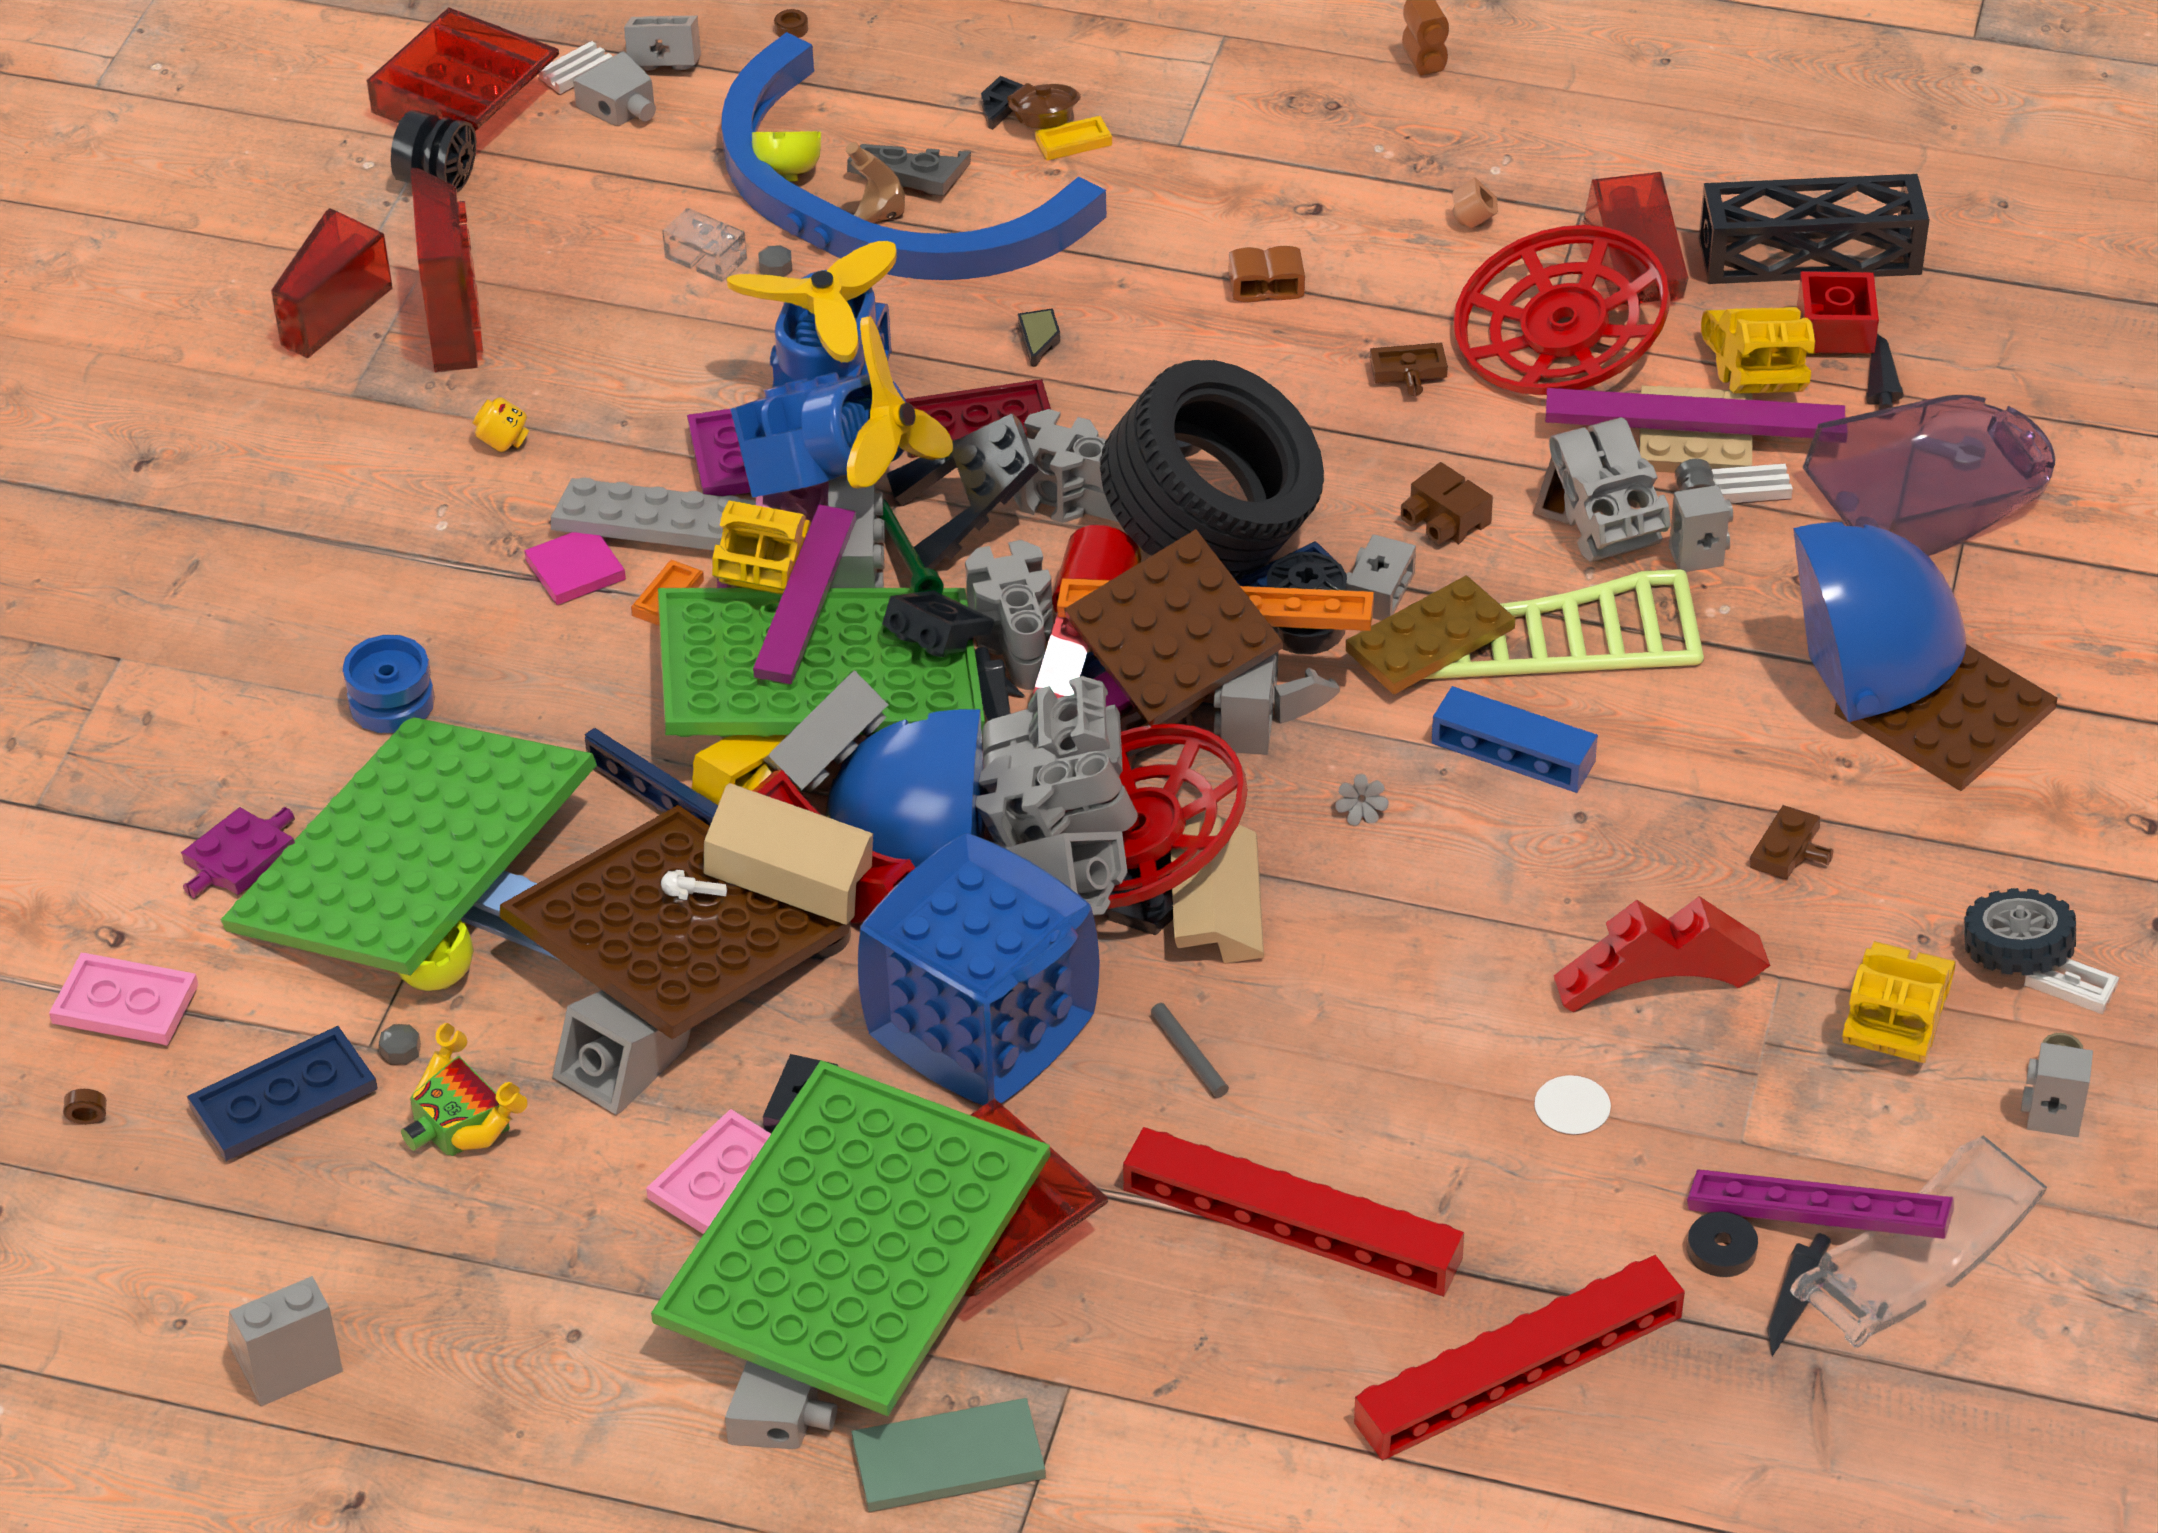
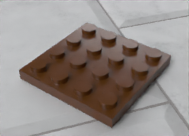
(1173, 628)
(1964, 721)

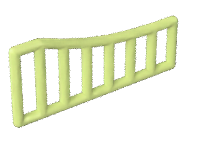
(1579, 659)

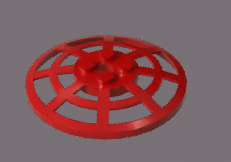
(1552, 303)
(1161, 816)

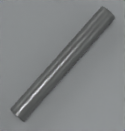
(1189, 1050)

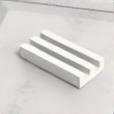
(561, 72)
(1753, 483)
(2071, 989)

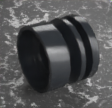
(435, 146)
(1308, 571)

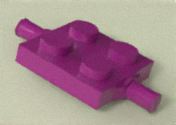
(237, 851)

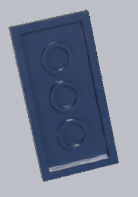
(282, 1093)

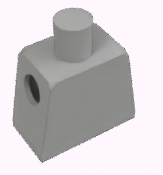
(616, 91)
(774, 1410)

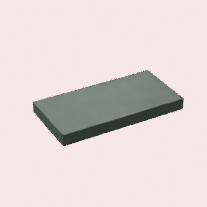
(948, 1454)

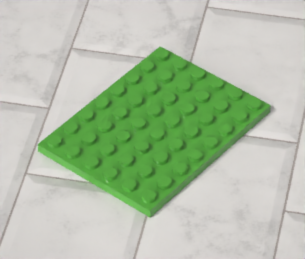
(717, 634)
(409, 844)
(852, 1237)

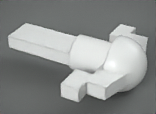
(676, 884)

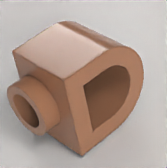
(1474, 203)

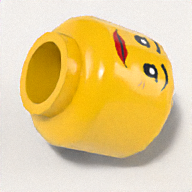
(500, 424)

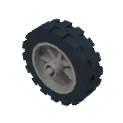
(2020, 931)

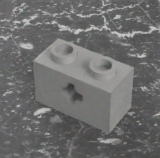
(677, 32)
(1700, 528)
(1386, 570)
(2058, 1089)

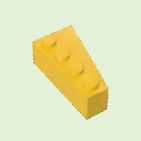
(730, 761)

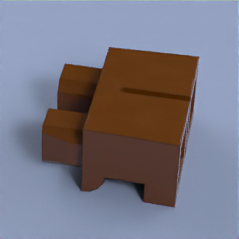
(1447, 504)

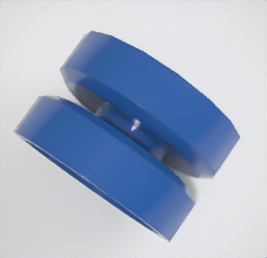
(388, 682)

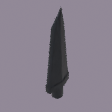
(1883, 381)
(992, 684)
(1788, 1307)

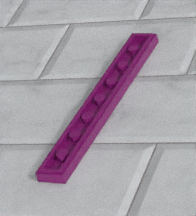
(1689, 413)

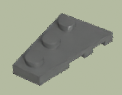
(919, 171)

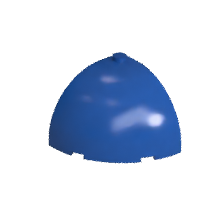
(1876, 617)
(914, 784)

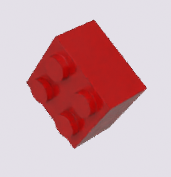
(1840, 310)

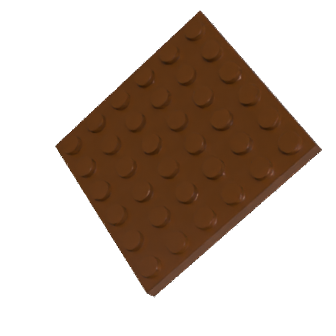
(659, 952)

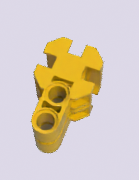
(1760, 348)
(758, 546)
(1897, 1001)

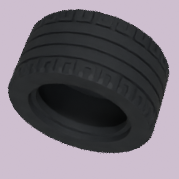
(1242, 426)

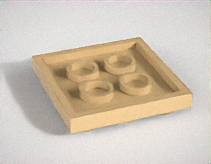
(1672, 447)

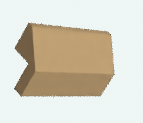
(787, 853)
(1221, 898)

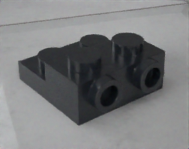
(935, 622)

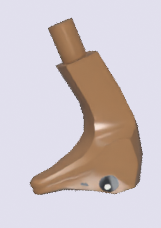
(883, 192)

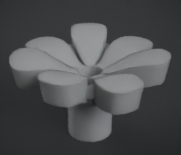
(1363, 805)

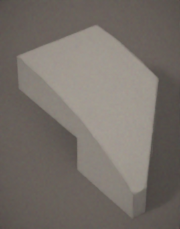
(1303, 696)

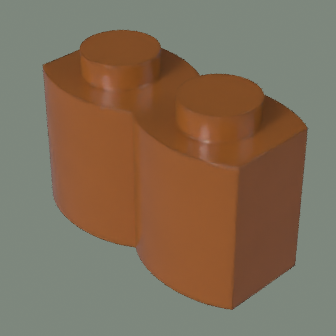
(1425, 35)
(1266, 273)

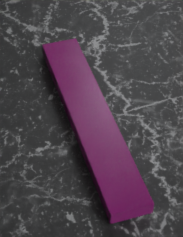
(804, 594)
(1821, 1203)

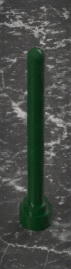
(922, 578)

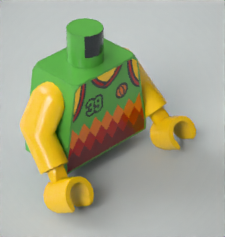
(456, 1104)

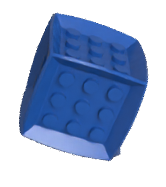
(978, 969)

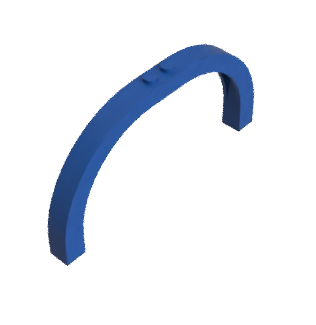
(830, 228)

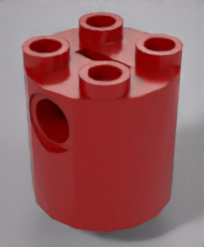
(1096, 554)

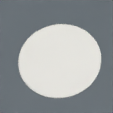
(1572, 1104)

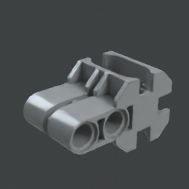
(1067, 469)
(1607, 475)
(1019, 600)
(1059, 725)
(1069, 797)

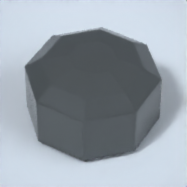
(775, 261)
(399, 1044)

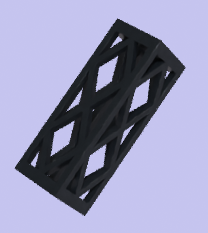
(1729, 223)

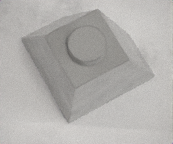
(1082, 861)

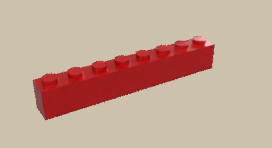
(1294, 1211)
(1518, 1357)

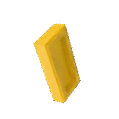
(1073, 138)

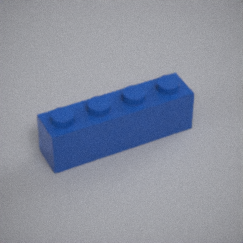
(1514, 739)

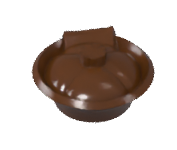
(1043, 104)

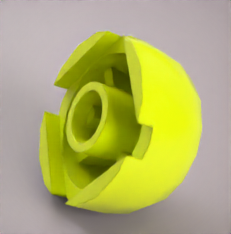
(788, 151)
(445, 963)

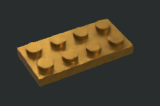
(1430, 634)

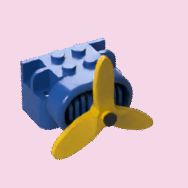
(823, 314)
(834, 427)

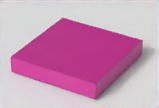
(574, 565)

